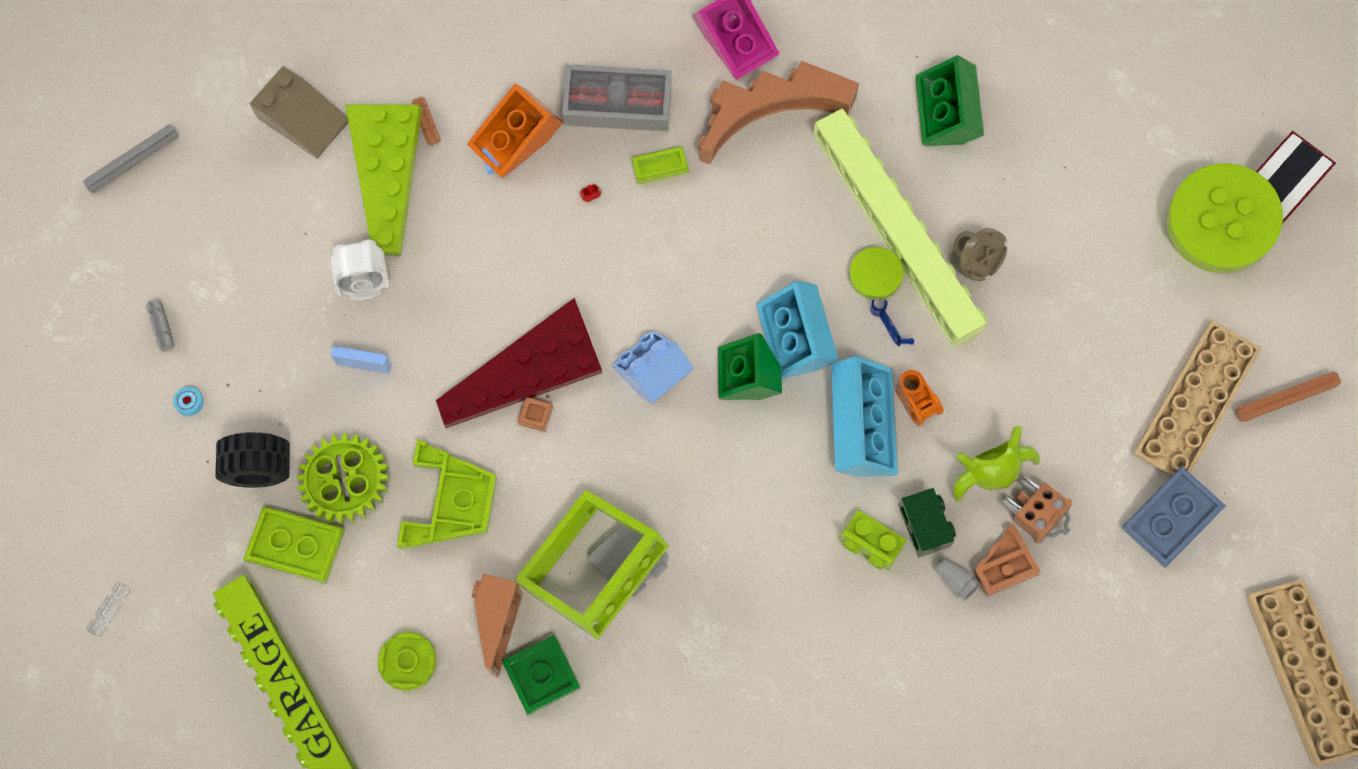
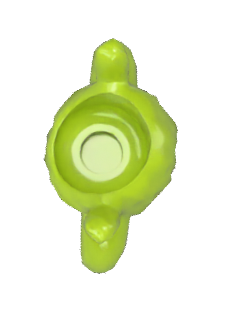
(995, 467)

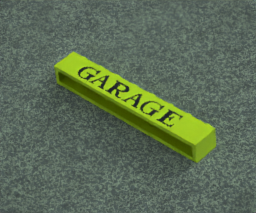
(280, 677)

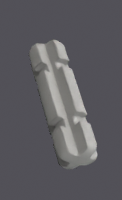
(159, 325)

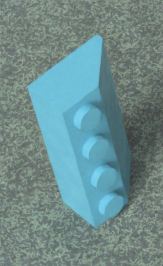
(863, 418)

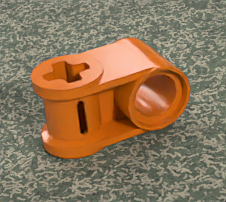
(920, 402)

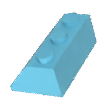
(797, 329)

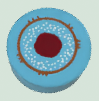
(188, 401)

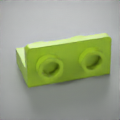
(872, 540)

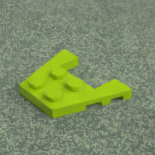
(461, 501)

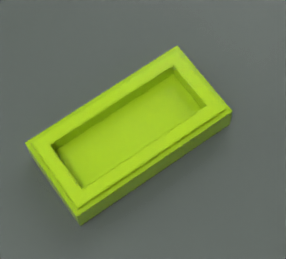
(660, 165)

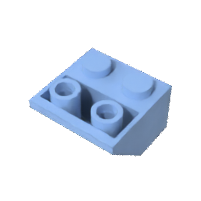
(653, 366)

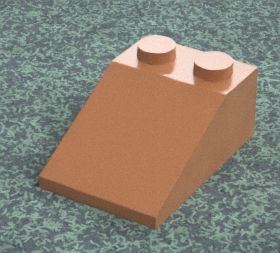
(496, 611)

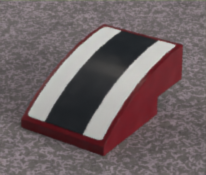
(1295, 171)

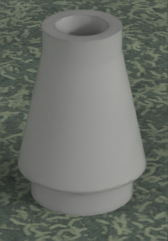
(957, 579)

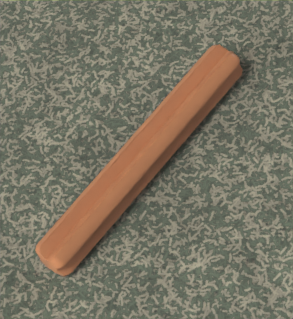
(1288, 396)

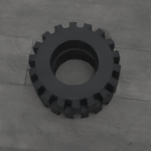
(252, 460)

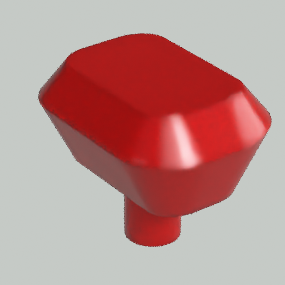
(590, 192)

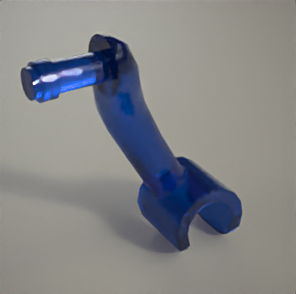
(893, 332)

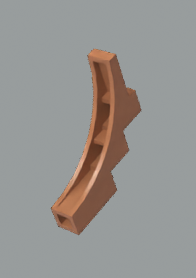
(769, 94)

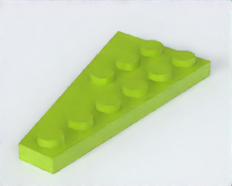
(385, 156)

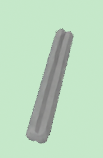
(130, 158)

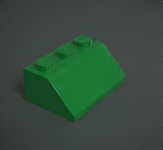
(949, 103)

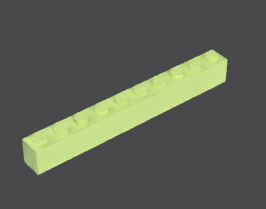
(899, 228)

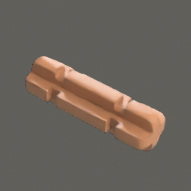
(427, 123)

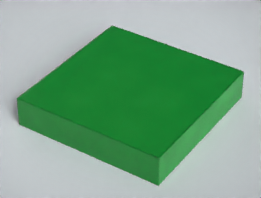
(541, 675)

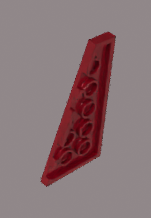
(538, 362)

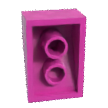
(736, 35)

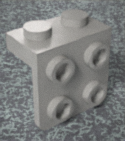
(616, 549)

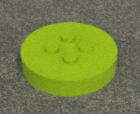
(1224, 218)

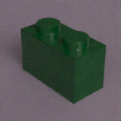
(927, 522)

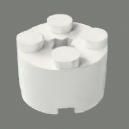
(359, 270)

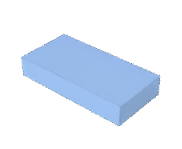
(361, 359)

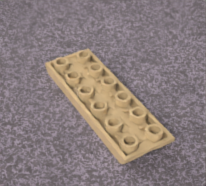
(1197, 400)
(1307, 671)

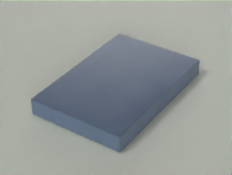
(1173, 517)

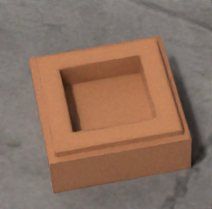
(535, 414)

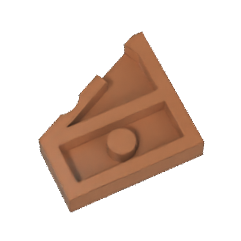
(1006, 564)

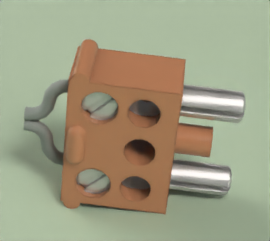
(1041, 520)

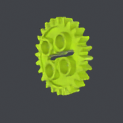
(318, 485)

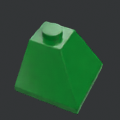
(748, 370)

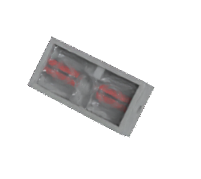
(617, 98)

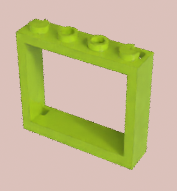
(619, 587)

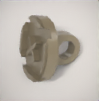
(981, 254)

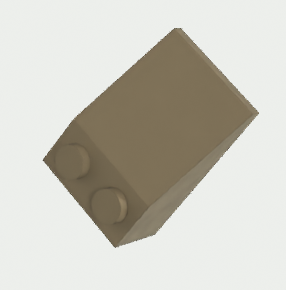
(298, 112)

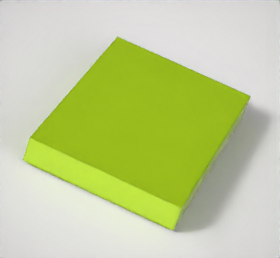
(294, 544)

